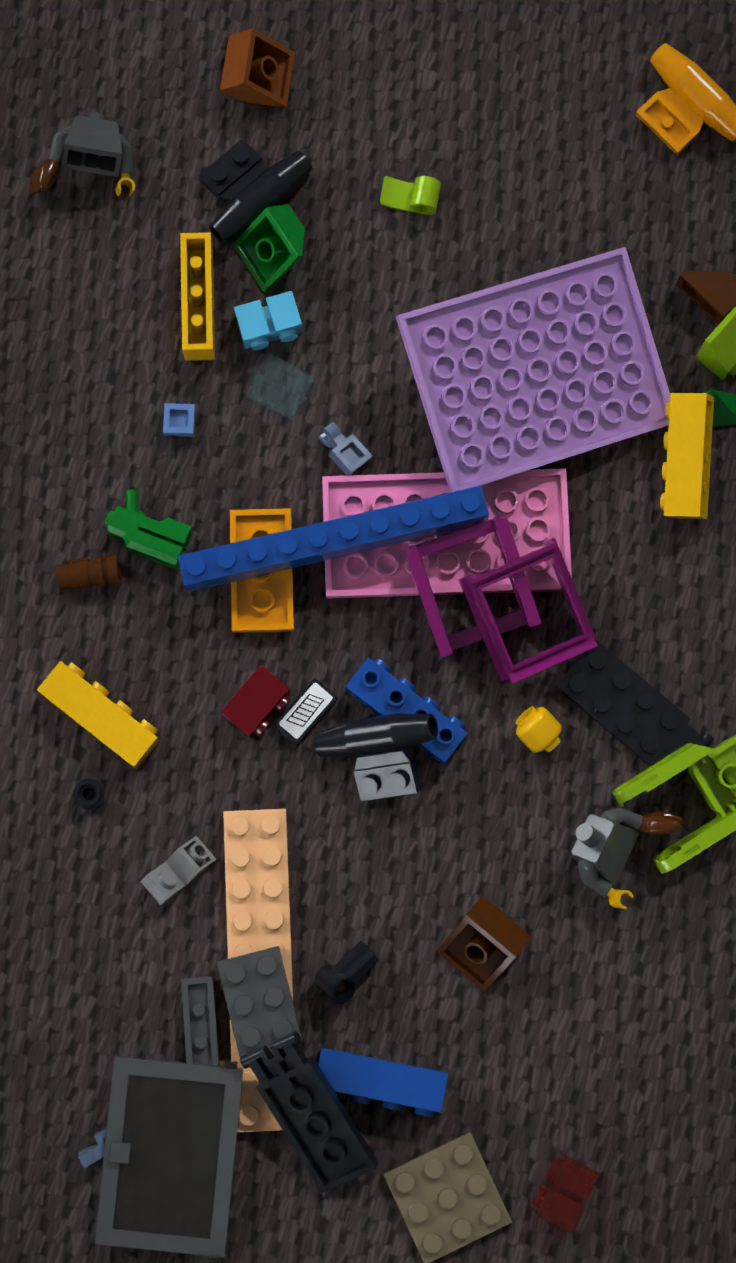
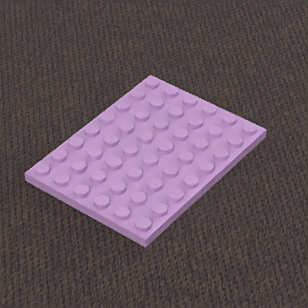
(536, 369)

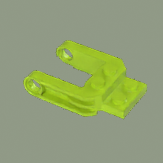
(714, 776)

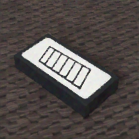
(306, 711)

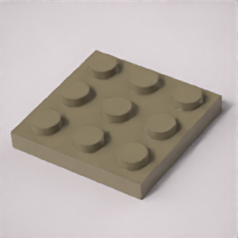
(447, 1198)

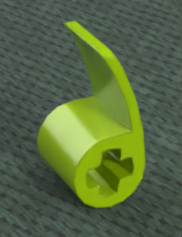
(413, 197)

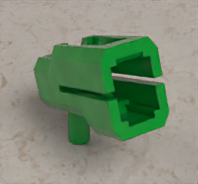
(146, 536)

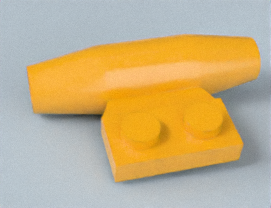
(688, 102)

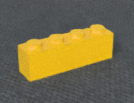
(197, 296)
(688, 455)
(98, 714)

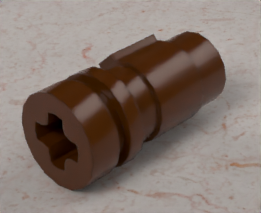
(87, 572)

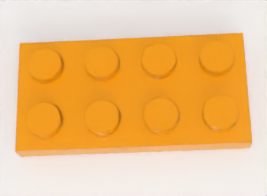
(265, 600)

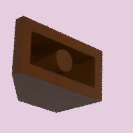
(710, 291)

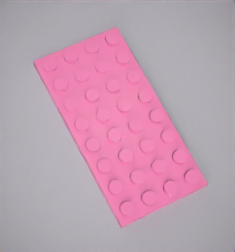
(530, 500)

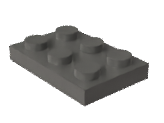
(258, 999)

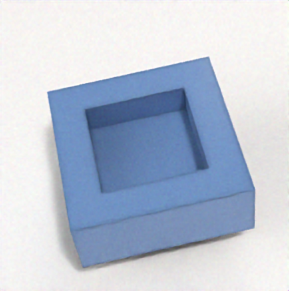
(179, 419)

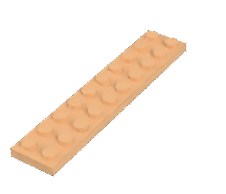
(256, 918)

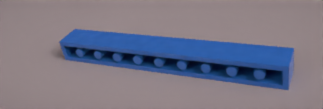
(333, 539)

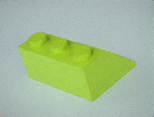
(719, 348)

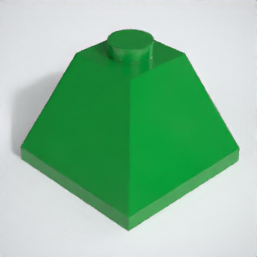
(271, 244)

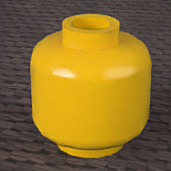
(538, 729)

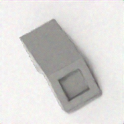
(178, 870)

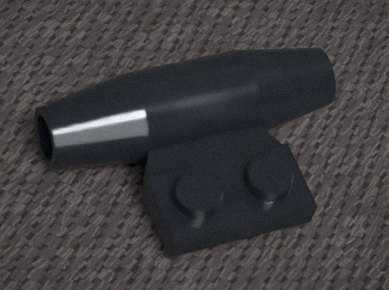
(250, 187)
(380, 745)

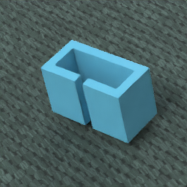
(268, 323)

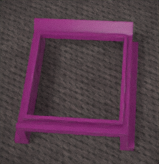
(526, 615)
(489, 631)

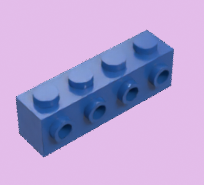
(387, 695)
(385, 1081)

